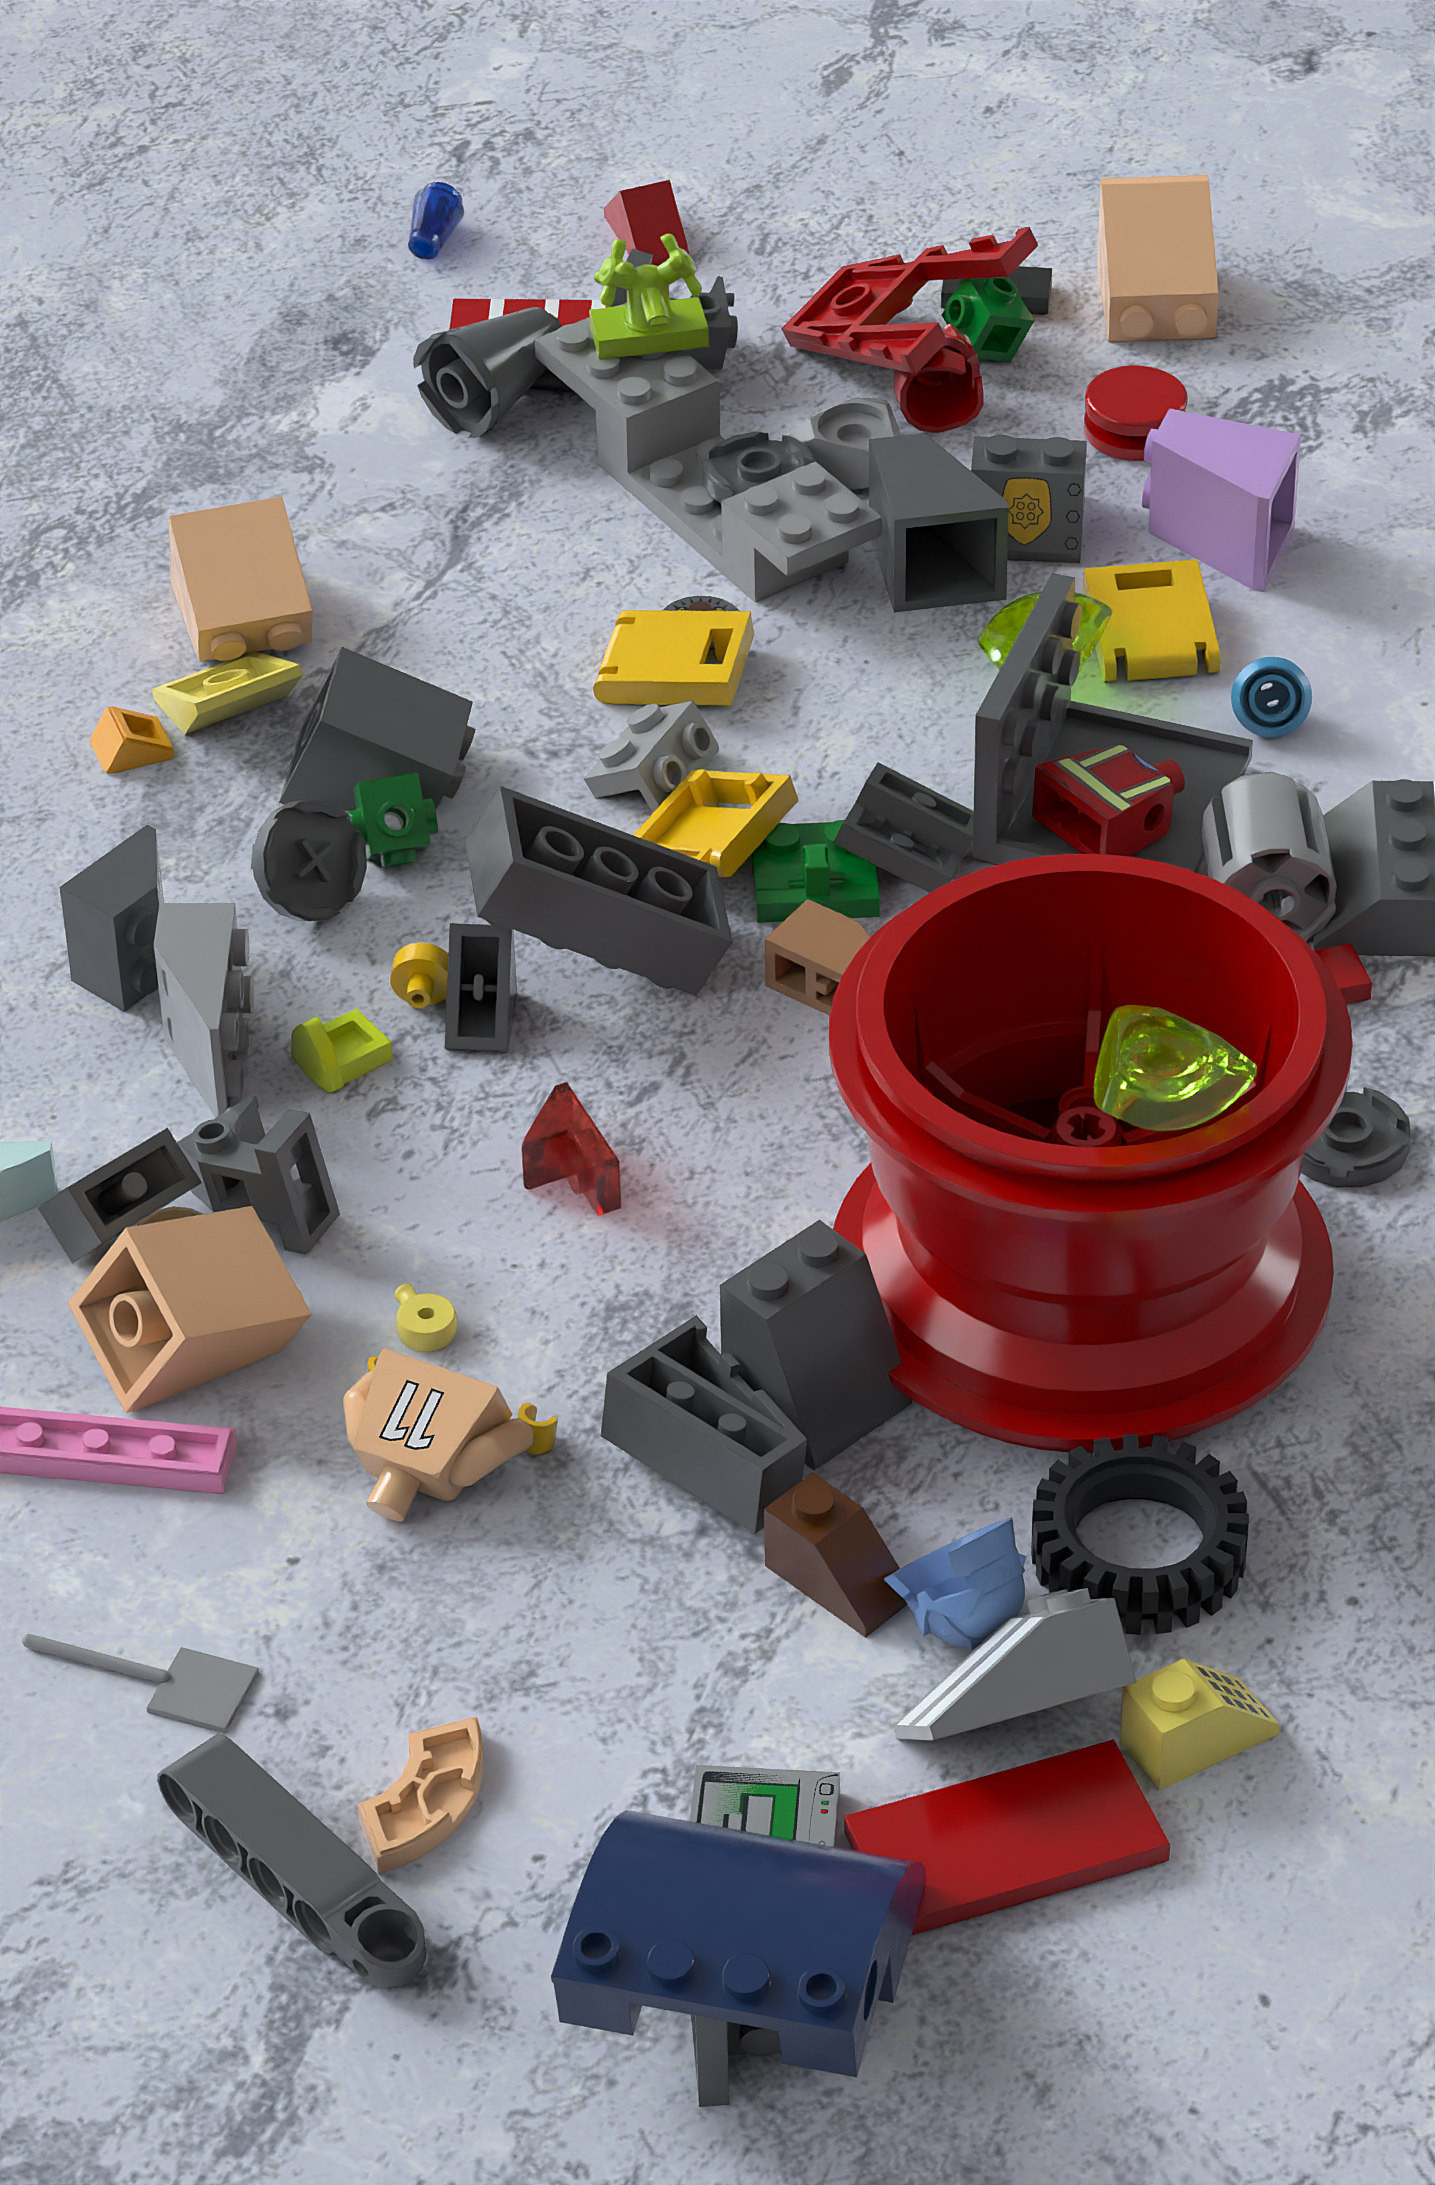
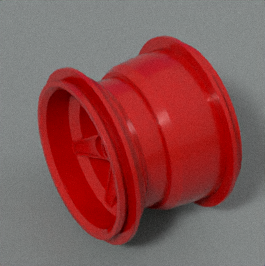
(1023, 1242)

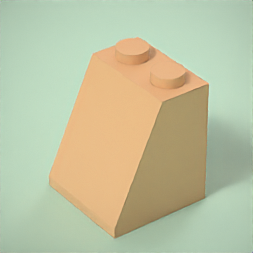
(1157, 258)
(239, 580)
(187, 1304)

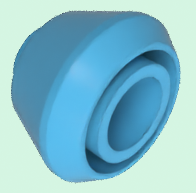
(1288, 686)

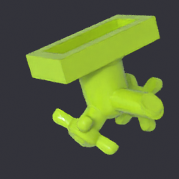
(650, 318)

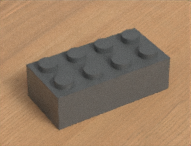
(597, 891)

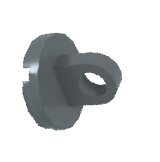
(309, 860)

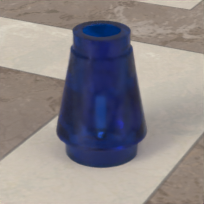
(434, 218)

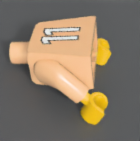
(432, 1431)

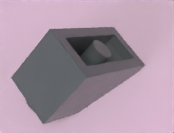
(119, 1195)

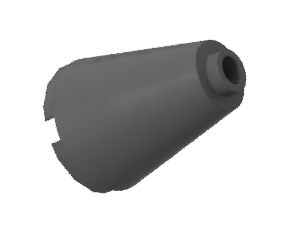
(481, 368)

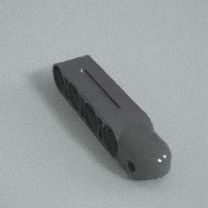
(294, 1862)

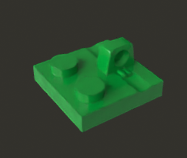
(805, 864)

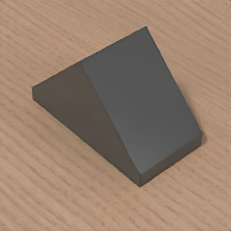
(480, 987)

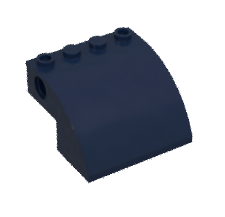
(738, 1935)

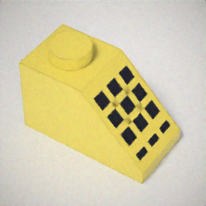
(1190, 1720)

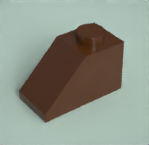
(831, 1554)

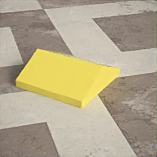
(226, 690)

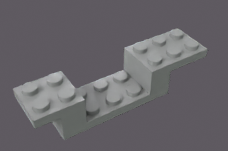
(652, 437)

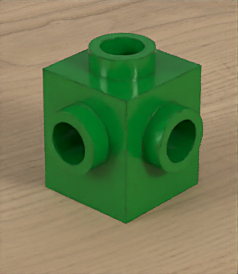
(990, 316)
(396, 797)

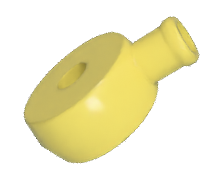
(424, 1320)

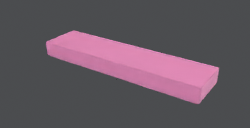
(116, 1450)

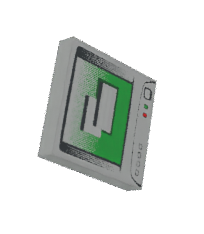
(768, 1801)

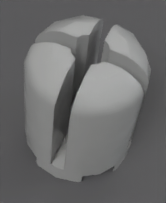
(1273, 848)

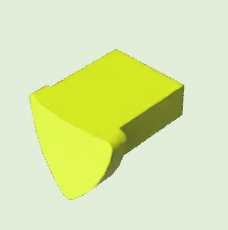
(339, 1049)

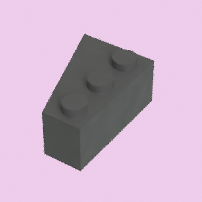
(702, 1425)

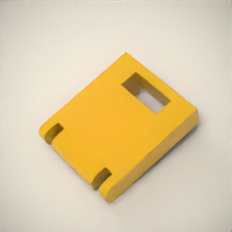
(1155, 619)
(663, 655)
(720, 835)

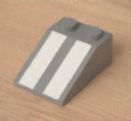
(1028, 1664)

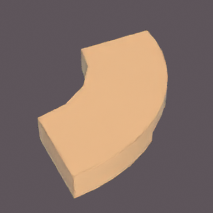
(428, 1797)

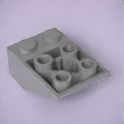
(205, 995)

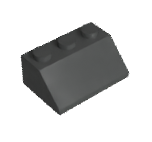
(1383, 870)

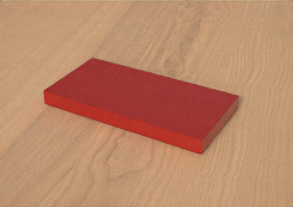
(1017, 1833)

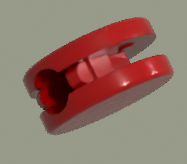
(1128, 404)

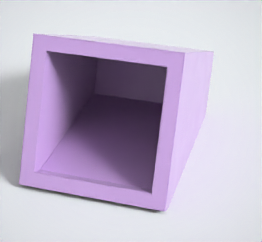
(1223, 492)

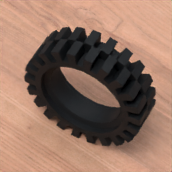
(1154, 1476)

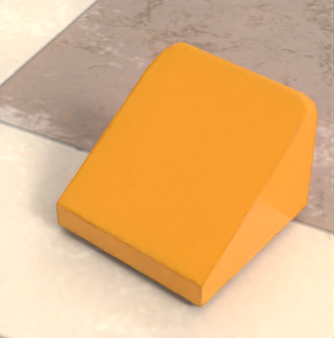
(129, 740)

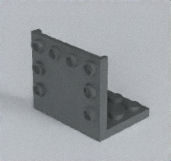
(1034, 721)

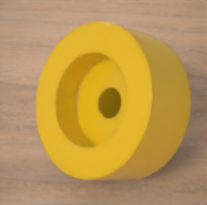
(420, 974)

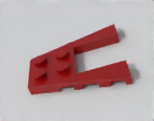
(858, 301)

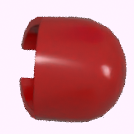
(945, 389)

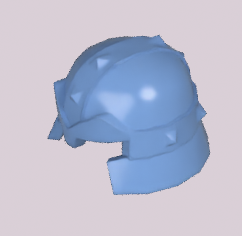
(965, 1586)

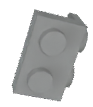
(654, 753)

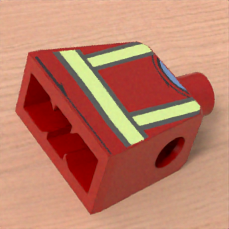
(1106, 799)

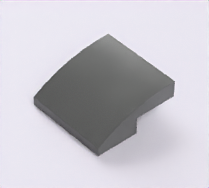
(907, 829)

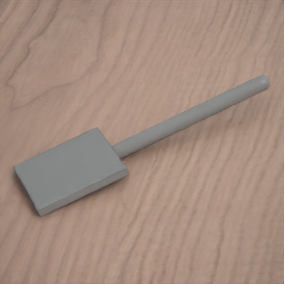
(194, 1689)

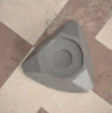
(842, 437)

